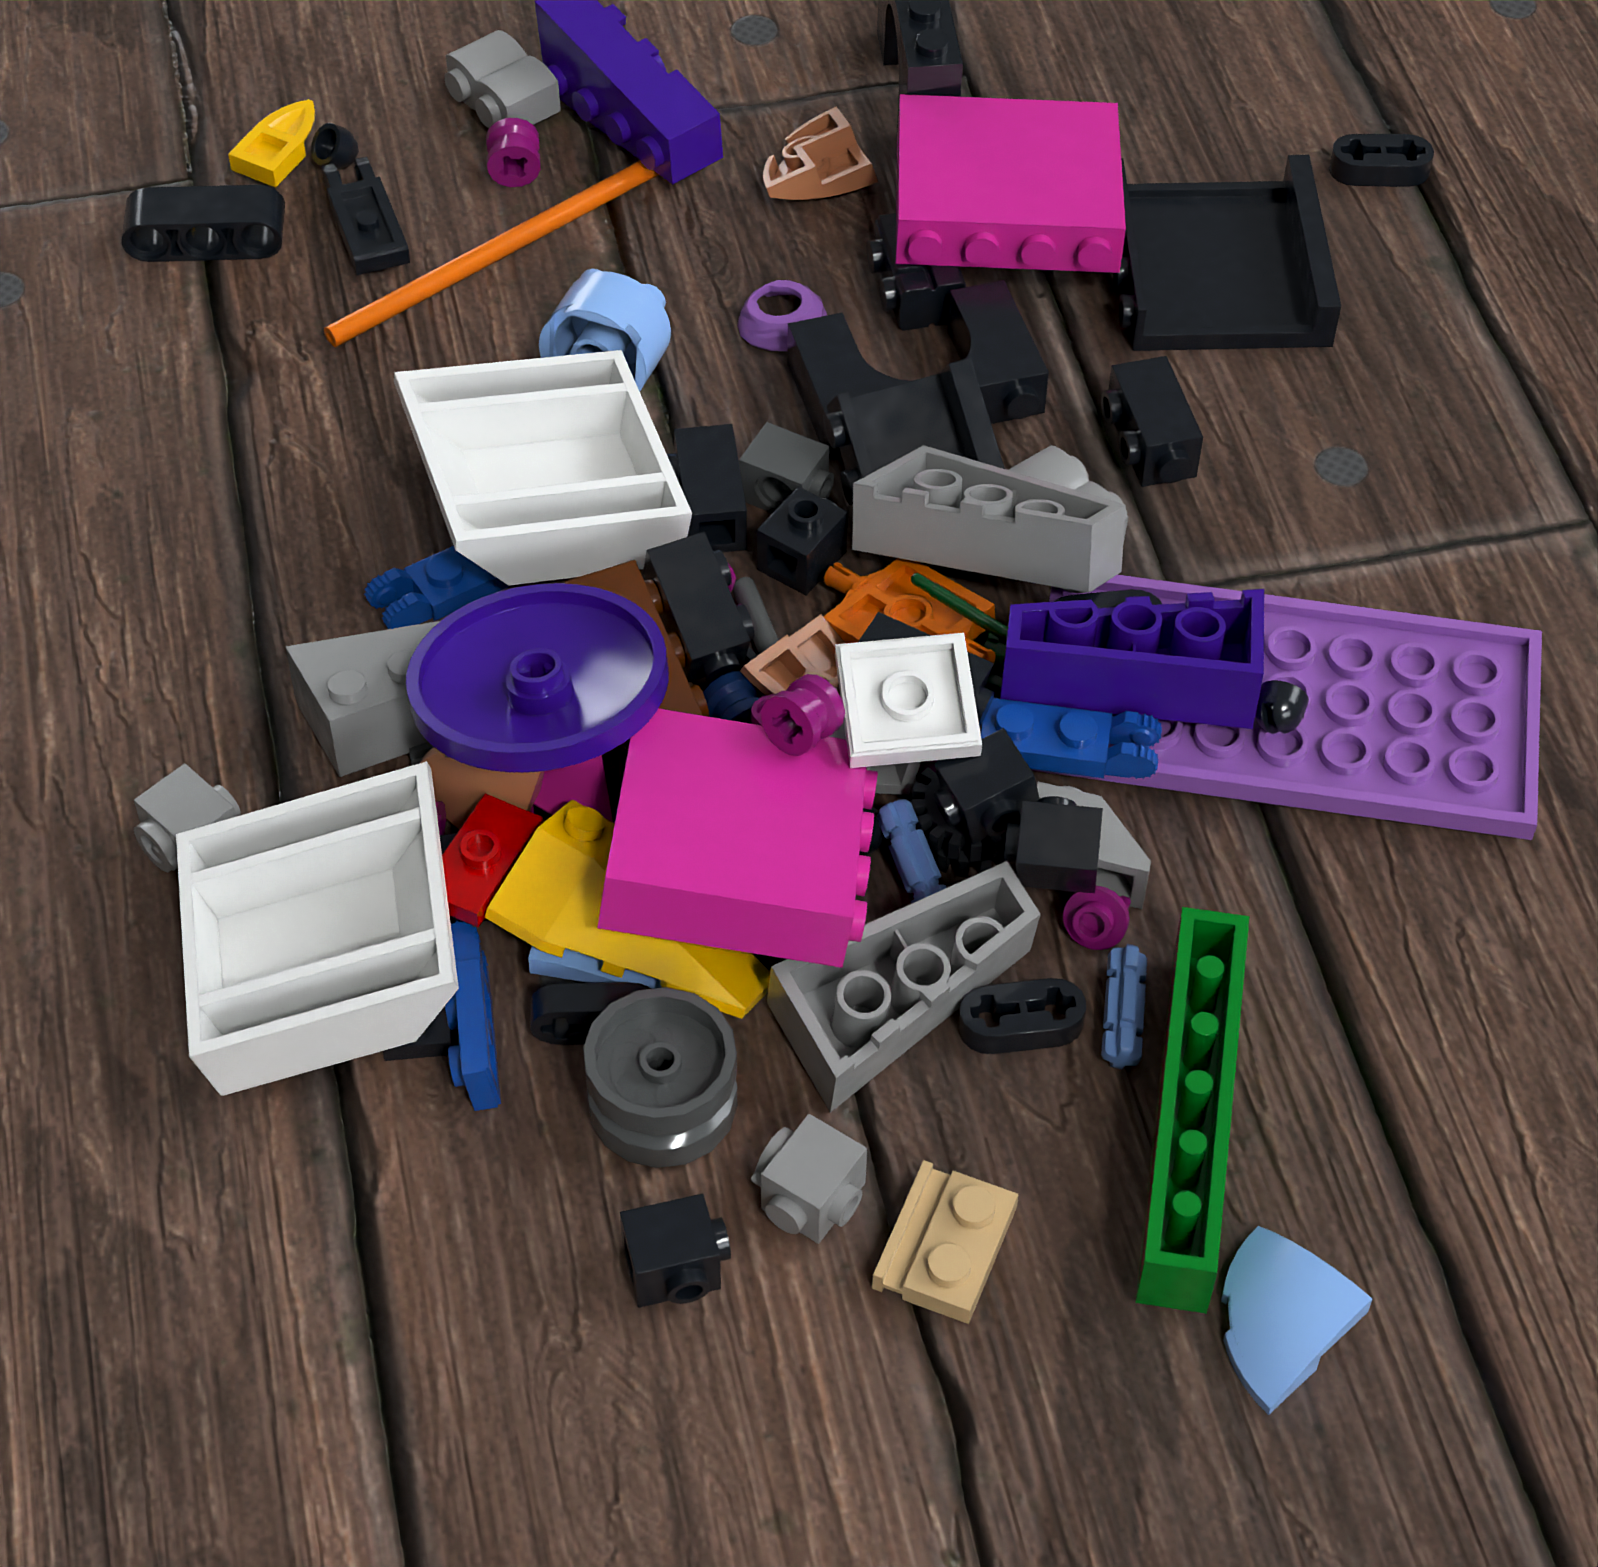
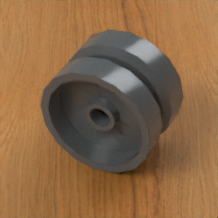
(661, 1077)

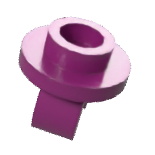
(1097, 918)

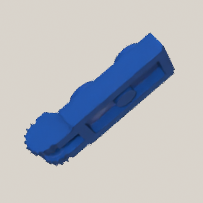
(430, 588)
(1077, 738)
(471, 1013)

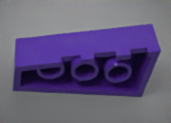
(626, 88)
(1161, 660)

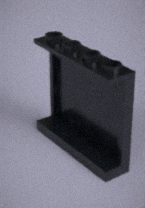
(1227, 265)

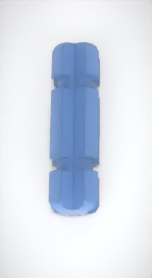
(909, 849)
(1124, 1007)

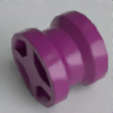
(513, 152)
(802, 714)

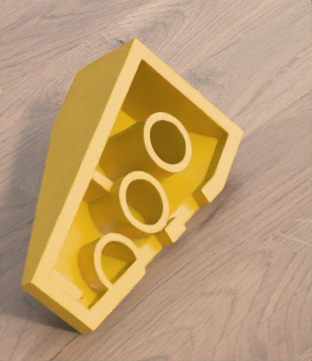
(556, 903)

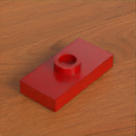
(484, 855)

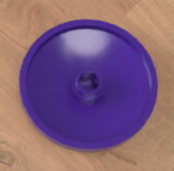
(537, 677)

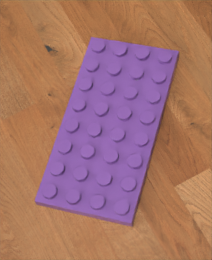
(1398, 725)

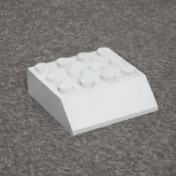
(545, 464)
(315, 930)

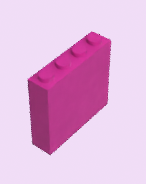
(1009, 184)
(739, 841)

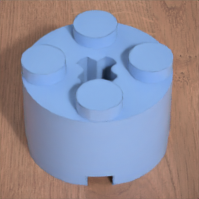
(610, 314)

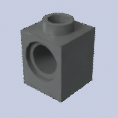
(779, 464)

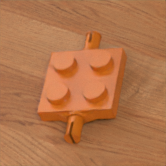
(897, 597)

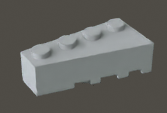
(987, 521)
(358, 694)
(900, 979)

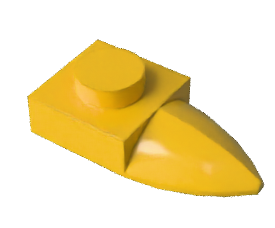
(274, 144)

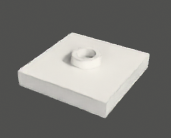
(908, 700)

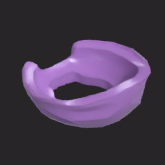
(772, 331)

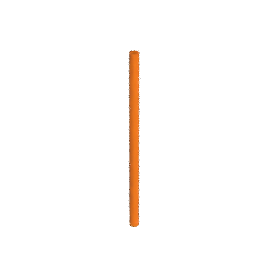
(486, 254)

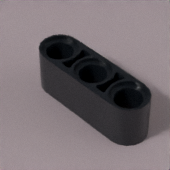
(203, 223)

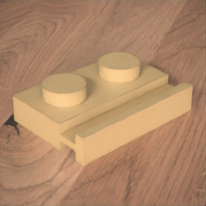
(945, 1242)

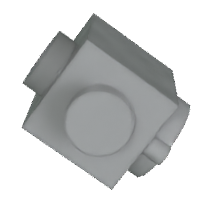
(175, 806)
(811, 1178)

